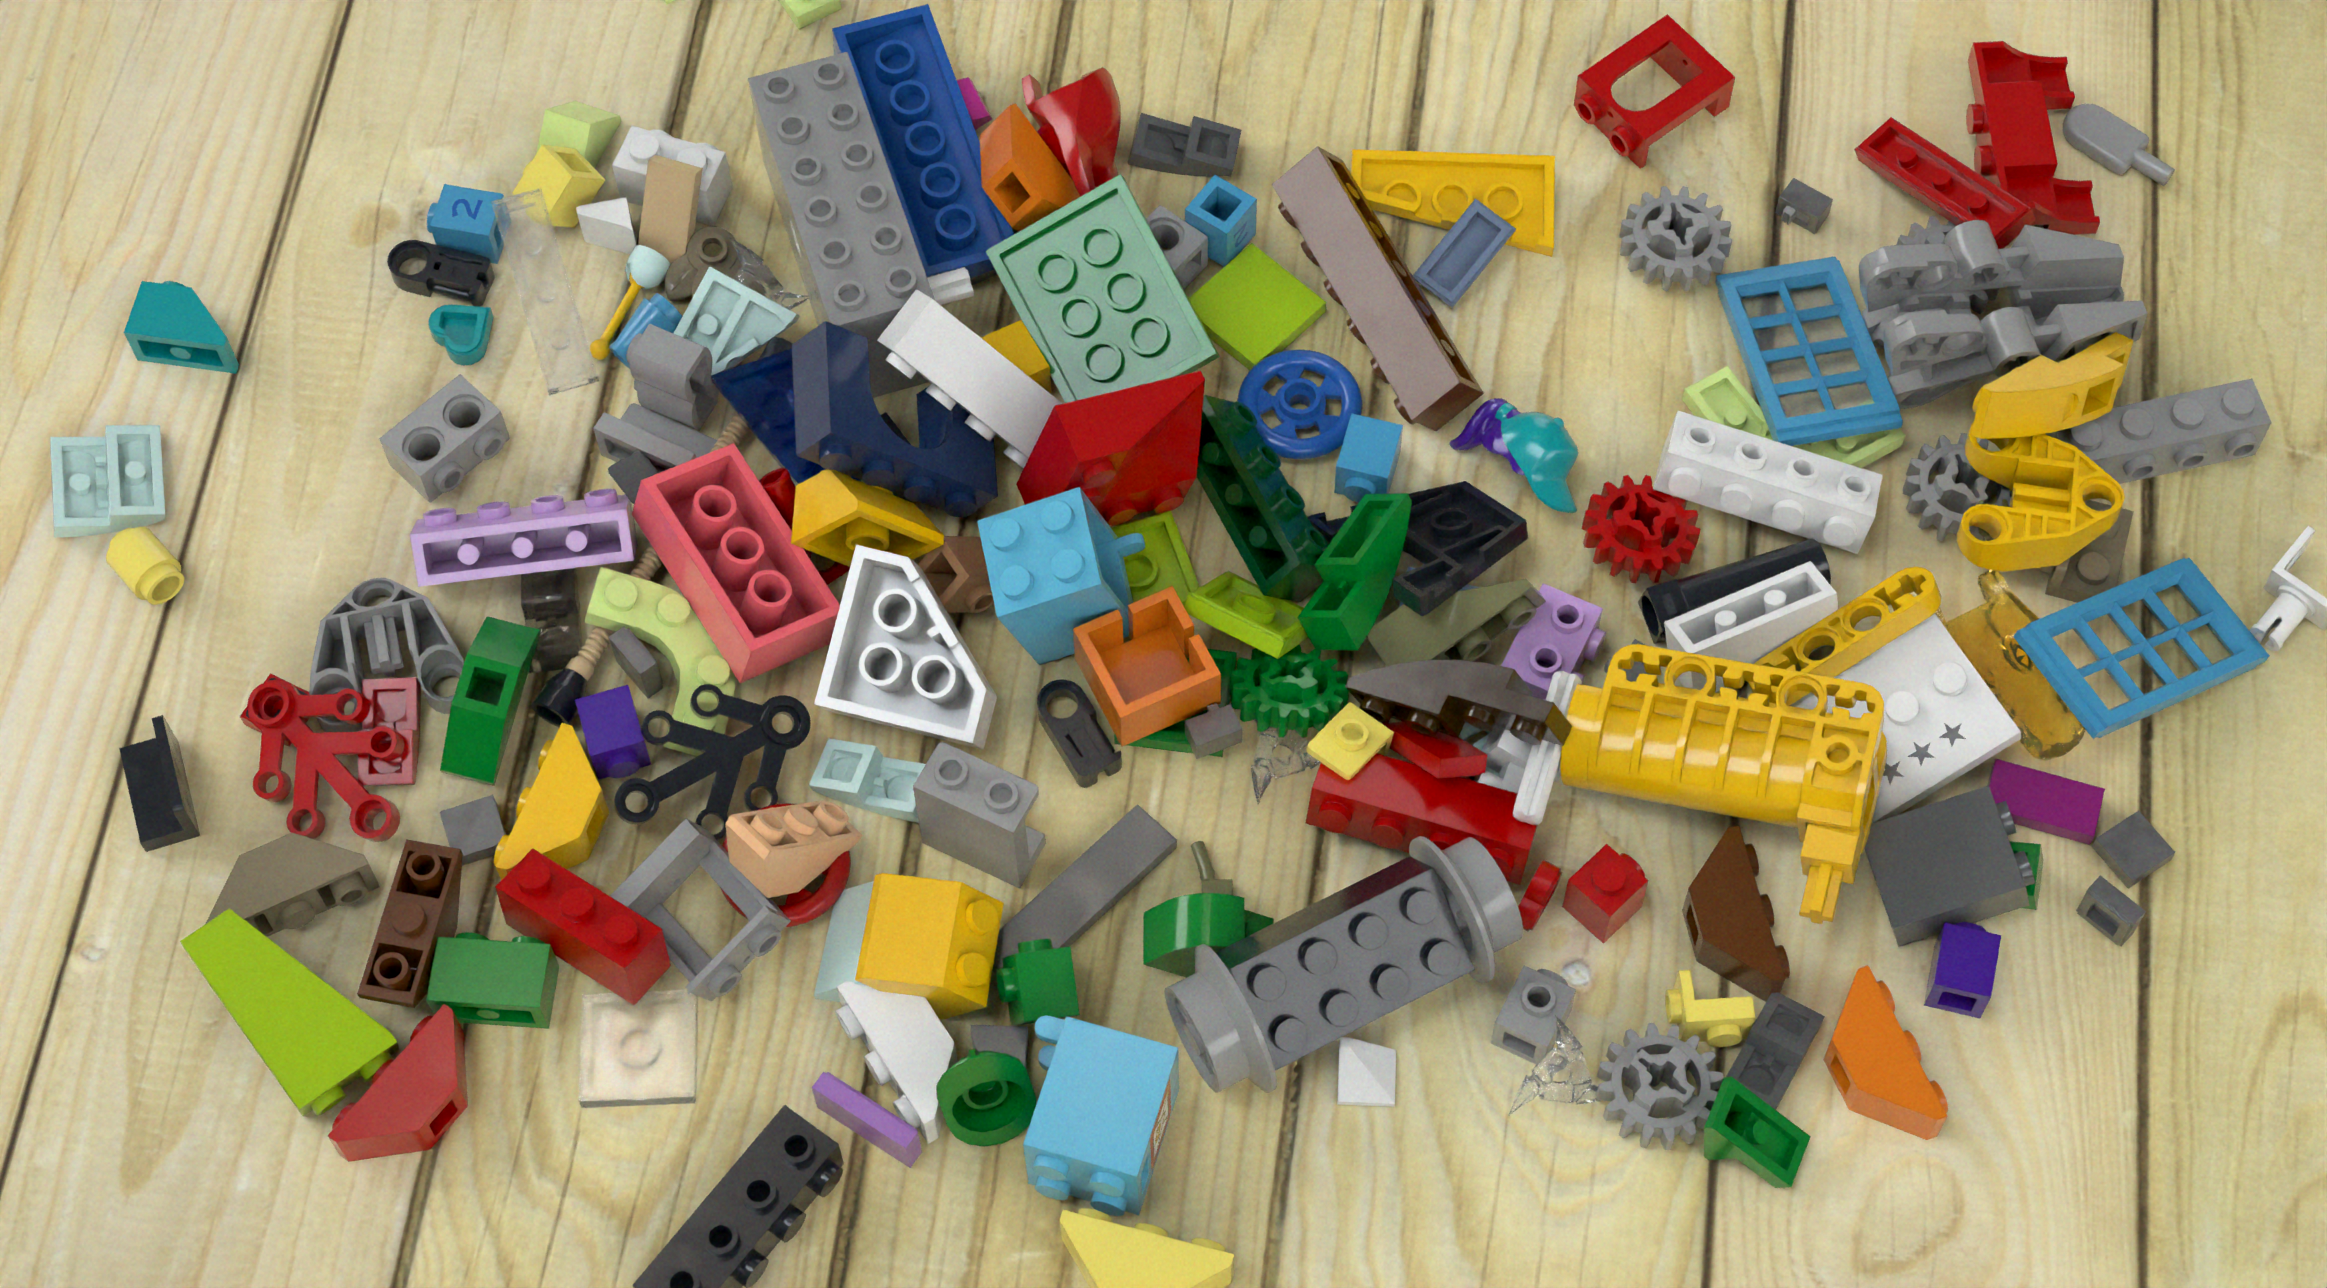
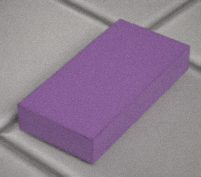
(867, 1118)

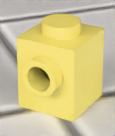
(565, 182)

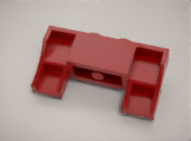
(2016, 135)

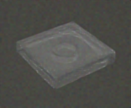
(638, 1050)

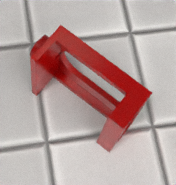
(1701, 77)

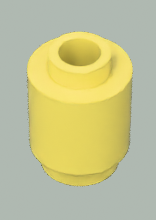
(145, 565)

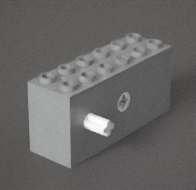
(843, 206)

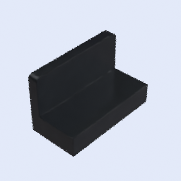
(159, 789)

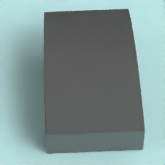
(1191, 150)
(1775, 1047)

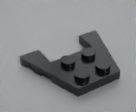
(1454, 535)

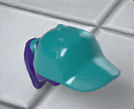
(1531, 443)

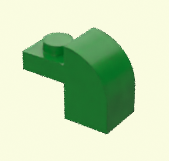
(1187, 921)

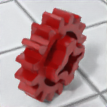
(1639, 529)

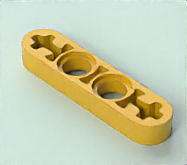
(1855, 645)

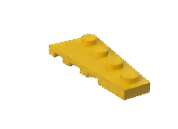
(1442, 185)

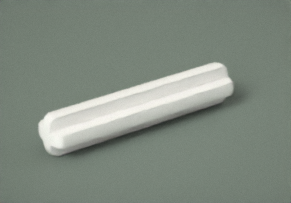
(1544, 758)

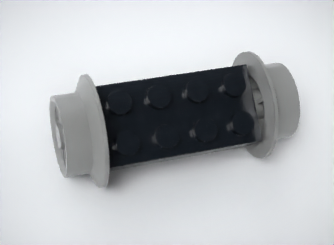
(1344, 962)

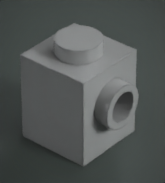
(1528, 1015)

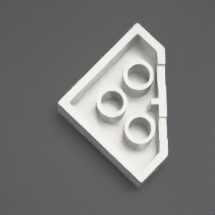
(902, 657)

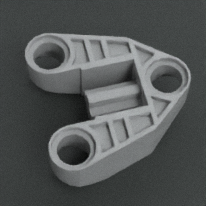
(338, 654)

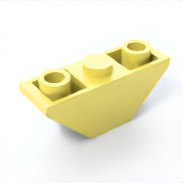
(1142, 1255)

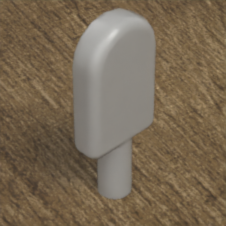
(2112, 142)

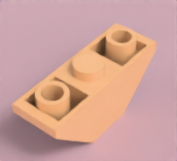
(788, 844)

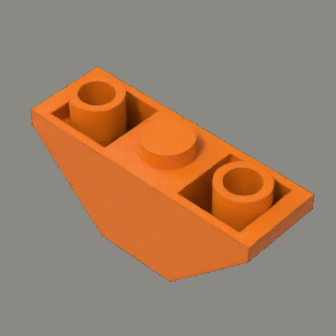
(1022, 171)
(1880, 1063)

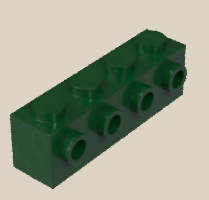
(1257, 502)

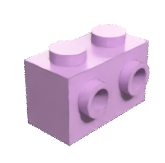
(1555, 640)

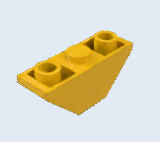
(560, 811)

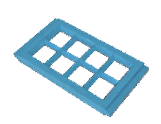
(2077, 693)

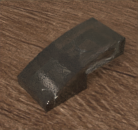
(553, 607)

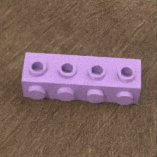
(523, 539)

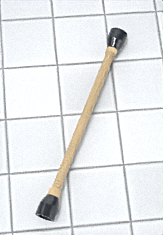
(558, 695)

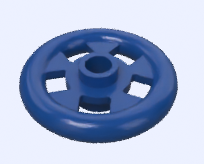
(1289, 368)

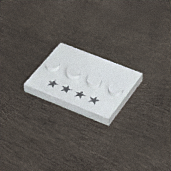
(1935, 714)

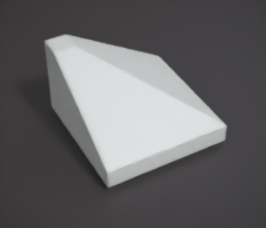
(1365, 1074)

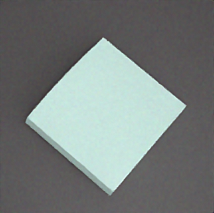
(107, 481)

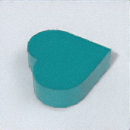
(462, 331)

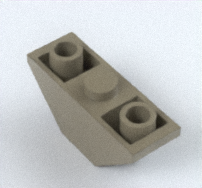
(292, 882)

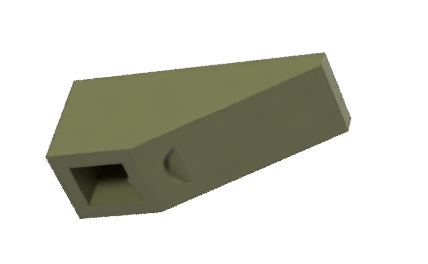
(1457, 627)

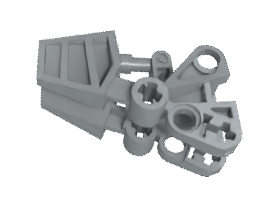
(2059, 289)

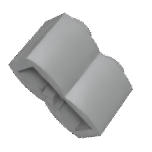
(672, 376)

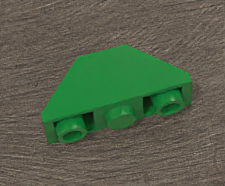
(487, 699)

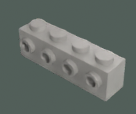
(2174, 432)

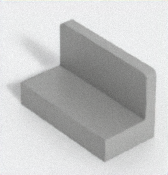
(658, 437)

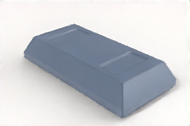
(1463, 253)

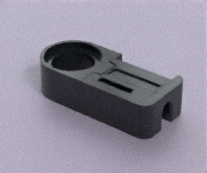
(445, 273)
(1078, 737)

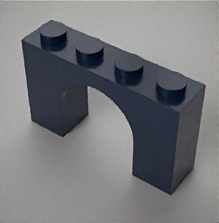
(846, 433)

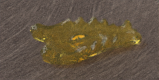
(2026, 695)

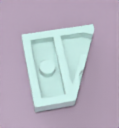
(731, 320)

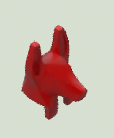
(1079, 126)

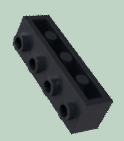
(750, 1209)

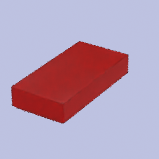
(1438, 755)

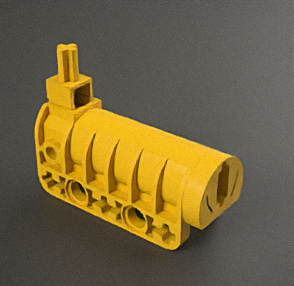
(1738, 753)

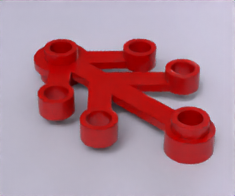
(317, 755)

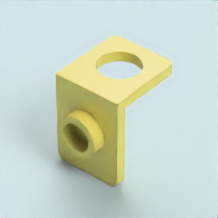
(1350, 741)

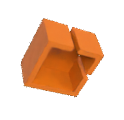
(1147, 679)

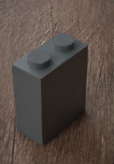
(1947, 865)

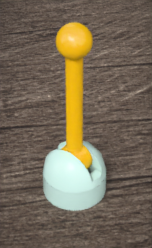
(644, 271)

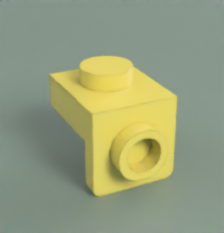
(1717, 1020)

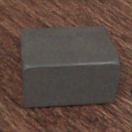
(630, 472)

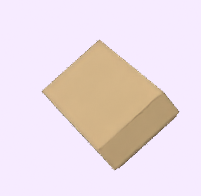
(669, 206)

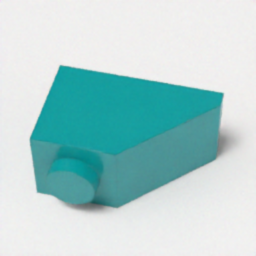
(177, 329)

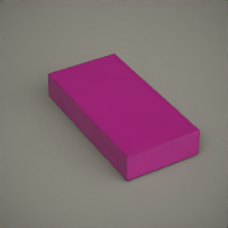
(2047, 801)

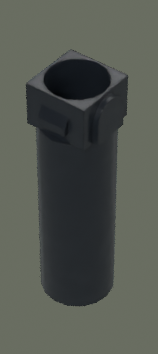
(1683, 595)

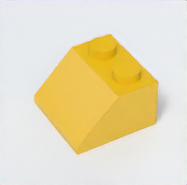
(841, 512)
(930, 942)

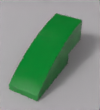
(1357, 573)

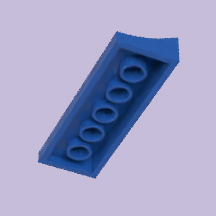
(925, 138)

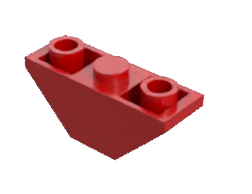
(410, 1096)

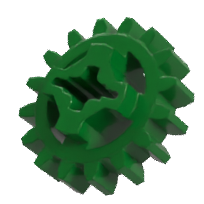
(1288, 690)

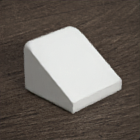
(608, 224)

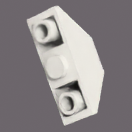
(904, 1046)

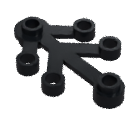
(721, 754)

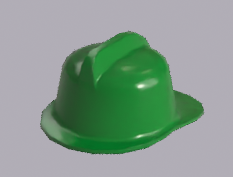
(986, 1098)

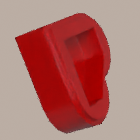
(1539, 894)

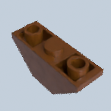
(417, 912)
(1733, 921)

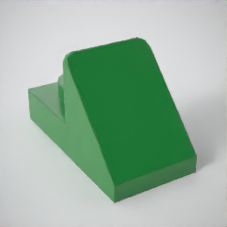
(1755, 1134)

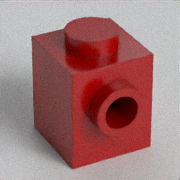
(1605, 892)

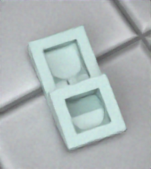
(867, 779)

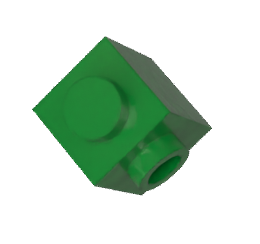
(1038, 982)

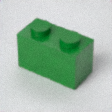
(494, 980)

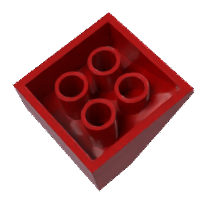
(1122, 448)

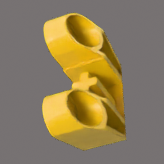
(2047, 503)

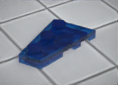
(765, 401)

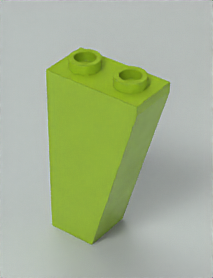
(290, 1016)

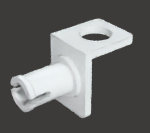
(2293, 601)

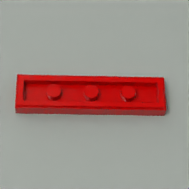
(1942, 181)

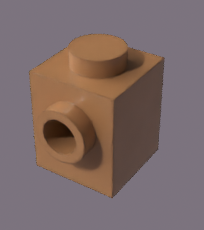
(959, 574)

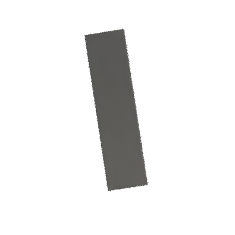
(1089, 885)

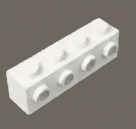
(968, 373)
(1768, 482)

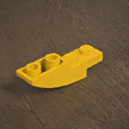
(2052, 395)

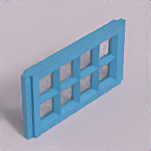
(1808, 352)

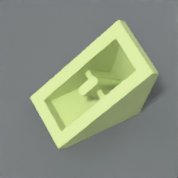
(580, 128)

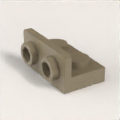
(2095, 565)

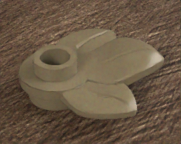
(688, 270)

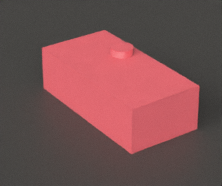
(736, 562)

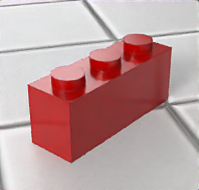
(584, 926)

